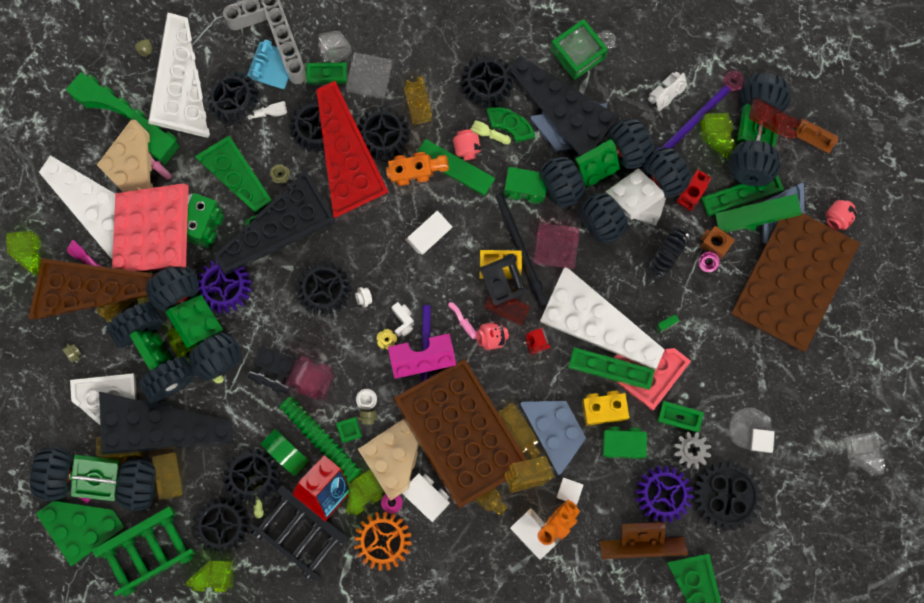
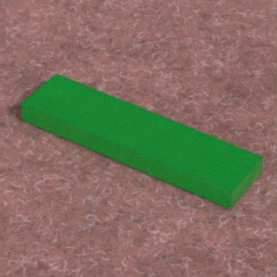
(460, 169)
(738, 196)
(759, 214)
(611, 368)

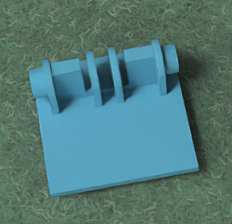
(268, 66)

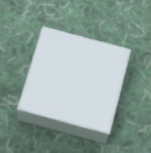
(762, 441)
(569, 490)

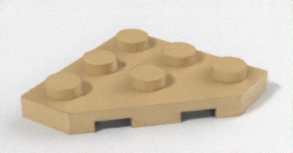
(128, 159)
(392, 458)

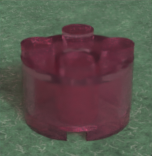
(310, 378)

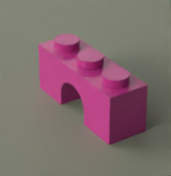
(436, 356)

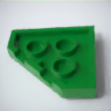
(79, 528)

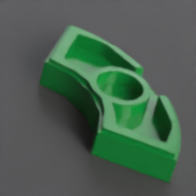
(511, 122)

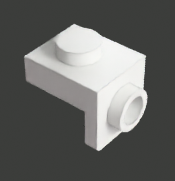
(403, 314)

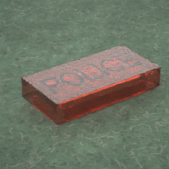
(511, 310)

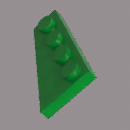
(234, 172)
(696, 579)

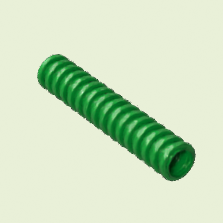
(319, 437)

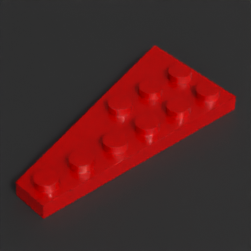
(349, 164)

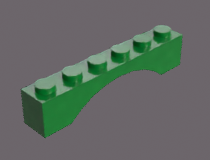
(91, 95)

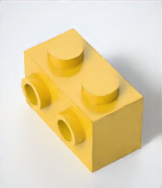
(605, 408)

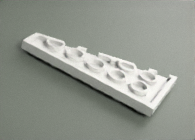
(177, 86)
(85, 198)
(588, 316)

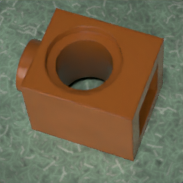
(724, 239)

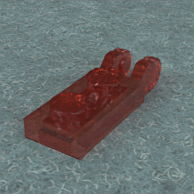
(773, 119)

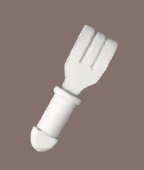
(274, 110)

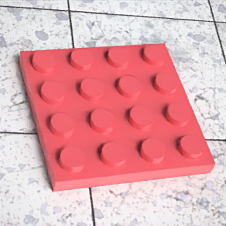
(150, 228)

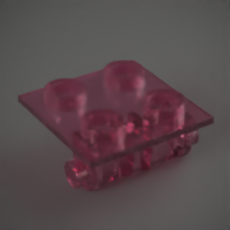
(556, 245)

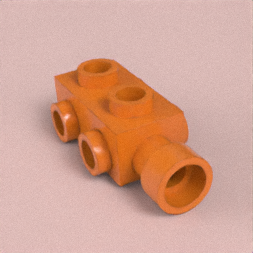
(410, 171)
(559, 523)

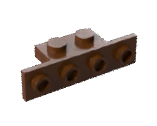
(643, 541)

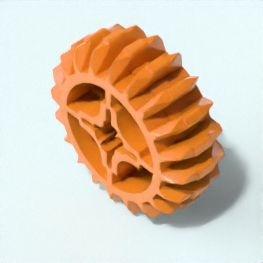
(366, 550)

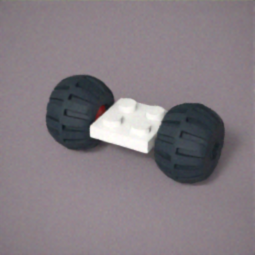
(663, 176)

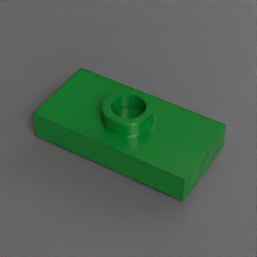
(326, 73)

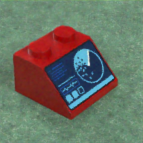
(322, 488)

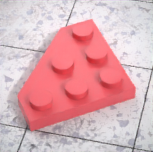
(666, 374)

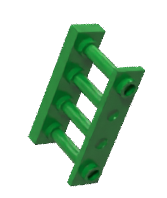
(127, 541)

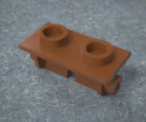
(816, 136)

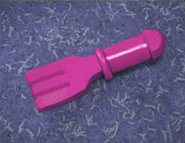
(79, 253)

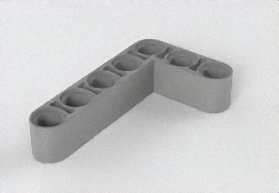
(279, 29)

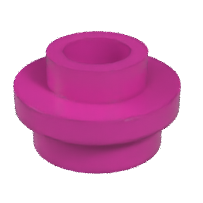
(711, 267)
(384, 502)

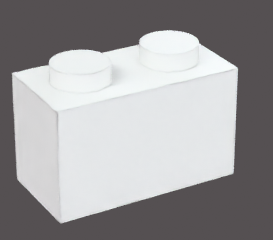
(426, 497)

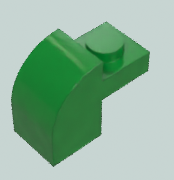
(284, 452)

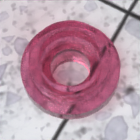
(734, 75)

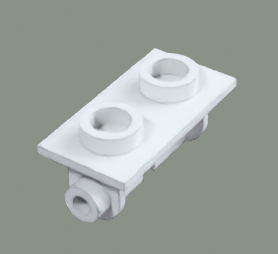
(674, 85)

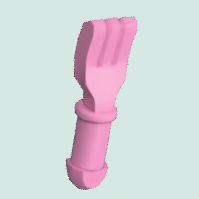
(160, 169)
(463, 322)

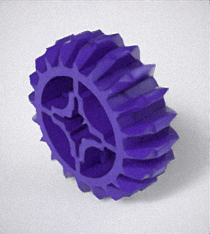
(233, 285)
(680, 485)

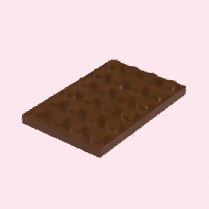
(795, 280)
(460, 432)

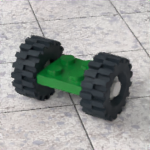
(139, 327)

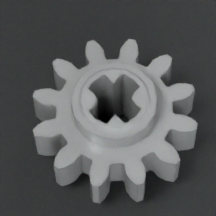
(687, 457)

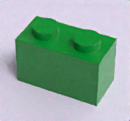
(524, 185)
(624, 444)

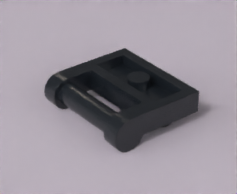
(497, 282)

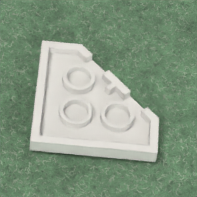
(86, 391)

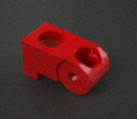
(695, 190)
(536, 341)

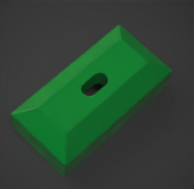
(691, 418)

